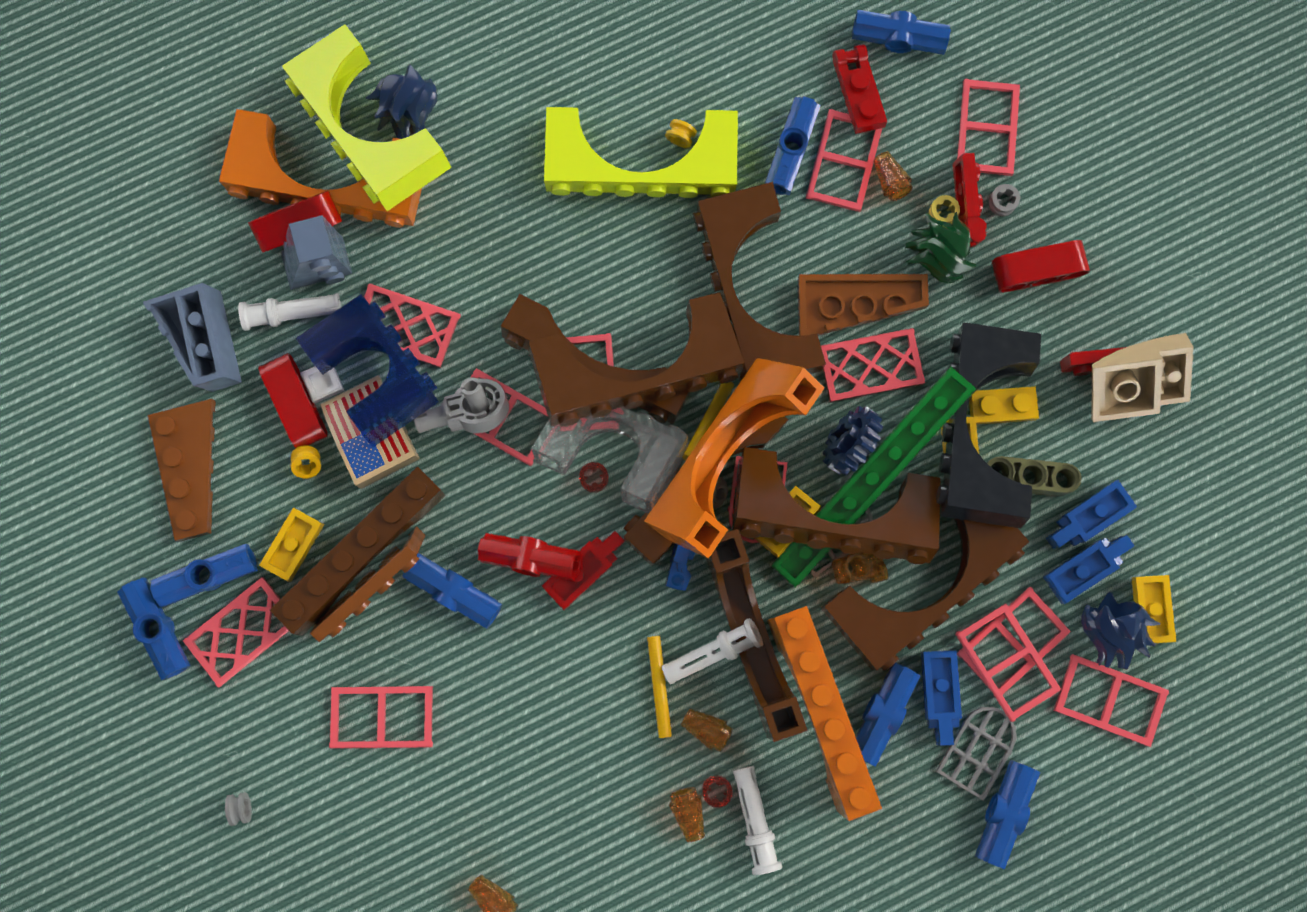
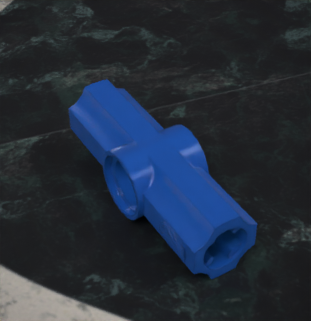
(901, 32)
(797, 130)
(186, 583)
(453, 591)
(164, 647)
(885, 712)
(1007, 814)

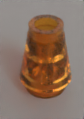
(892, 177)
(707, 729)
(688, 812)
(491, 896)

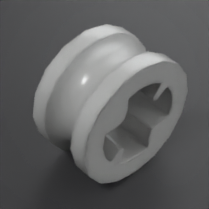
(1011, 192)
(238, 809)

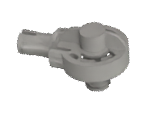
(468, 408)

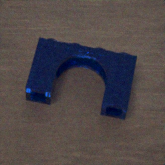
(404, 391)

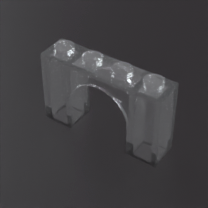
(657, 460)

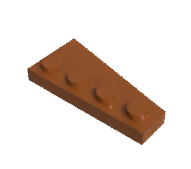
(850, 300)
(185, 464)
(333, 620)

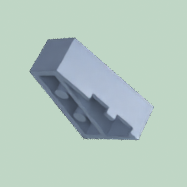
(314, 253)
(199, 334)

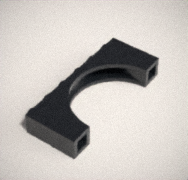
(970, 485)

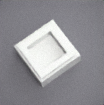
(321, 386)

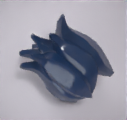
(404, 102)
(1118, 630)

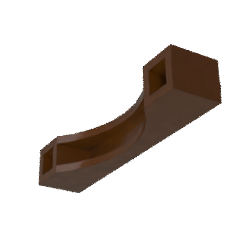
(533, 321)
(649, 542)
(330, 576)

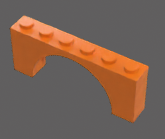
(254, 171)
(763, 395)
(844, 763)

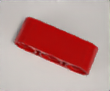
(272, 228)
(1040, 266)
(292, 401)

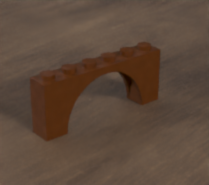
(726, 226)
(576, 392)
(769, 511)
(882, 633)
(770, 690)

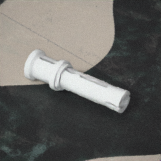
(274, 312)
(725, 641)
(759, 836)

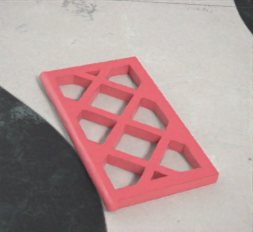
(428, 310)
(892, 383)
(214, 625)

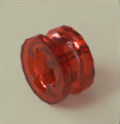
(595, 487)
(720, 780)

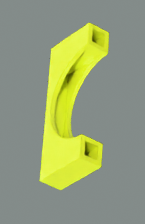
(576, 167)
(389, 168)

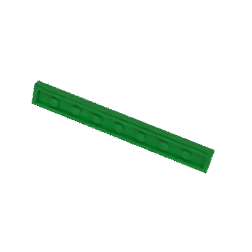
(880, 468)

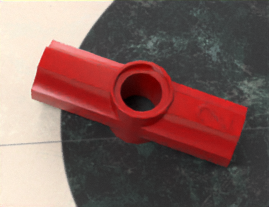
(529, 556)

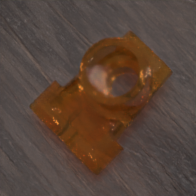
(864, 568)

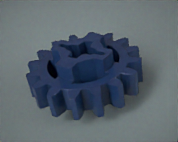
(852, 440)

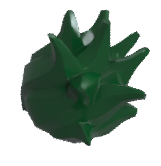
(942, 249)

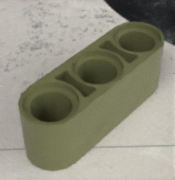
(1044, 473)

